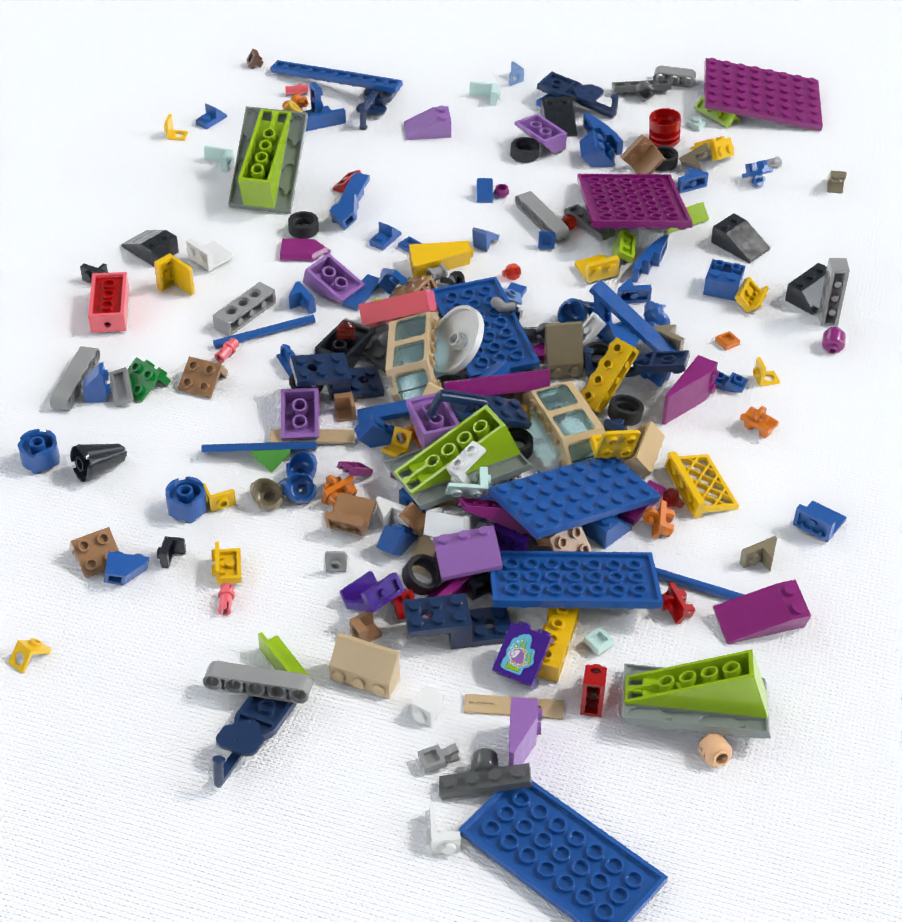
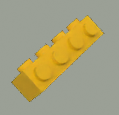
(609, 374)
(562, 627)

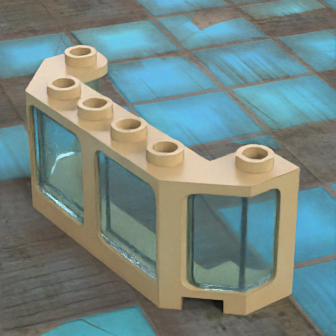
(411, 355)
(565, 419)

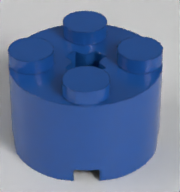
(38, 450)
(186, 499)

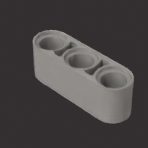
(681, 73)

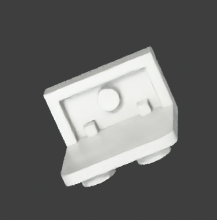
(207, 255)

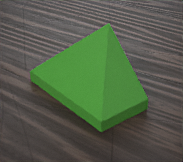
(271, 458)

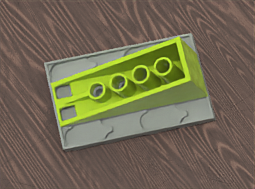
(268, 160)
(425, 472)
(702, 696)

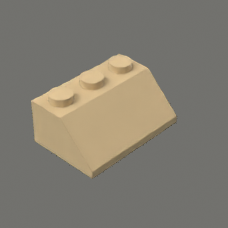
(646, 450)
(365, 665)

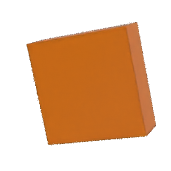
(727, 340)

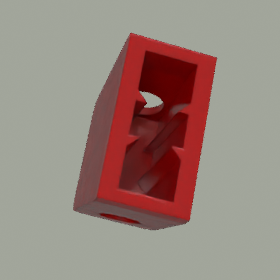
(593, 681)

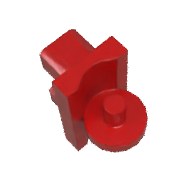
(675, 604)

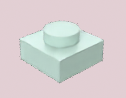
(696, 123)
(598, 640)

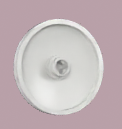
(458, 339)

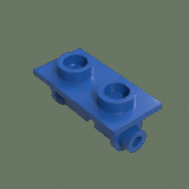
(284, 358)

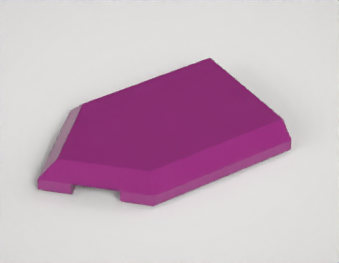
(301, 249)

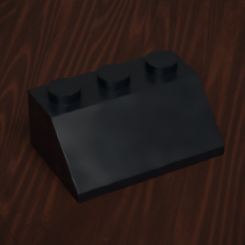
(807, 289)

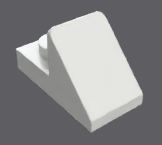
(591, 328)
(389, 511)

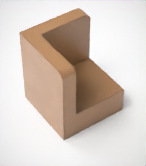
(344, 407)
(414, 518)
(364, 628)

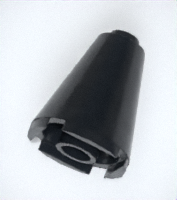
(96, 459)

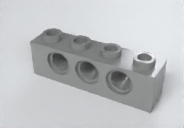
(833, 291)
(244, 309)

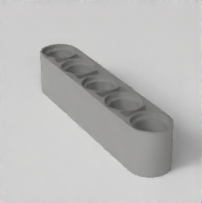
(541, 215)
(71, 383)
(258, 682)

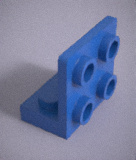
(818, 520)

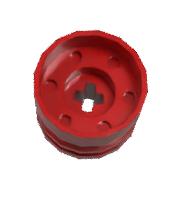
(665, 127)

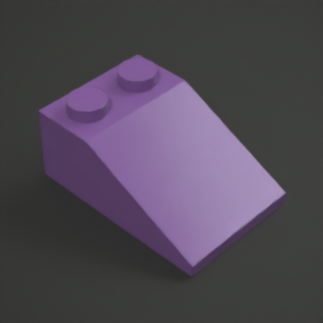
(429, 124)
(331, 279)
(300, 413)
(430, 429)
(523, 728)

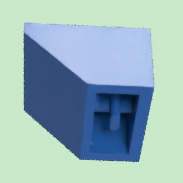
(596, 151)
(723, 279)

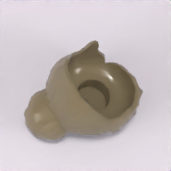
(263, 489)

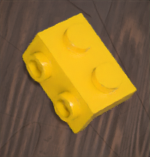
(750, 295)
(227, 565)

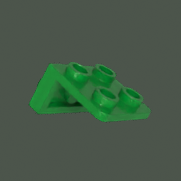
(144, 377)

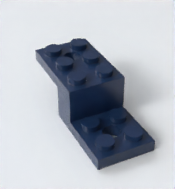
(333, 371)
(452, 616)

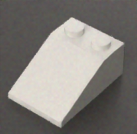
(448, 520)

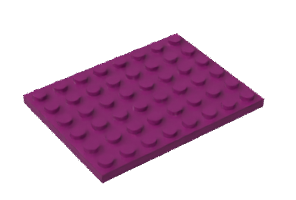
(762, 94)
(633, 201)

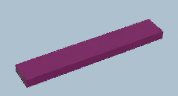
(502, 383)

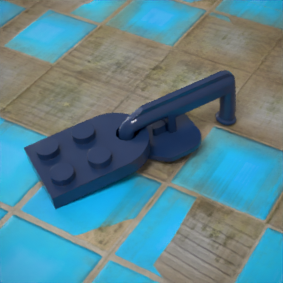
(584, 95)
(373, 104)
(648, 362)
(466, 404)
(253, 724)

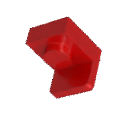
(398, 603)

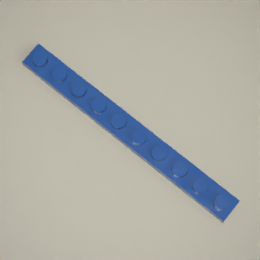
(337, 76)

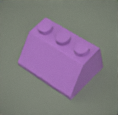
(544, 132)
(467, 552)

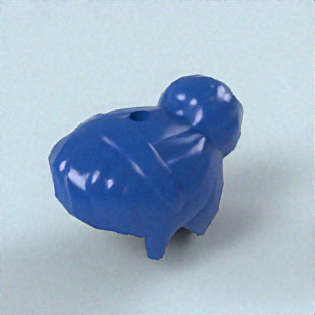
(568, 312)
(655, 314)
(302, 463)
(296, 482)

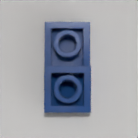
(732, 383)

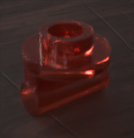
(569, 220)
(512, 271)
(346, 331)
(672, 497)

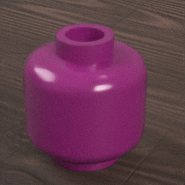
(833, 340)

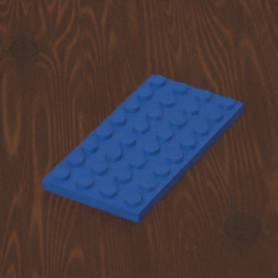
(503, 333)
(573, 495)
(576, 580)
(563, 856)

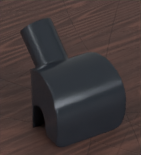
(454, 278)

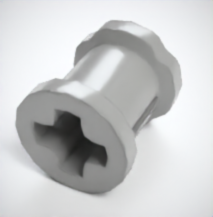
(437, 272)

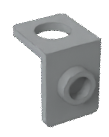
(336, 561)

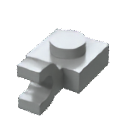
(435, 758)

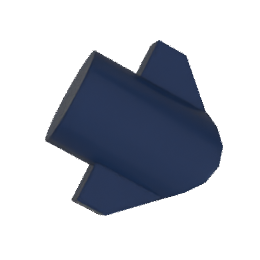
(614, 425)

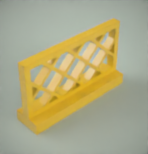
(688, 486)

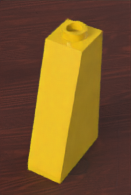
(430, 255)

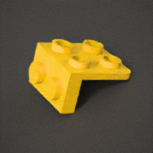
(719, 147)
(598, 267)
(171, 272)
(614, 443)

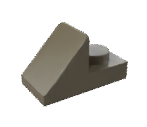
(691, 159)
(835, 181)
(670, 335)
(759, 552)

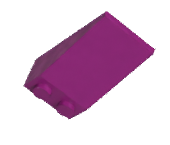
(691, 388)
(492, 511)
(763, 612)

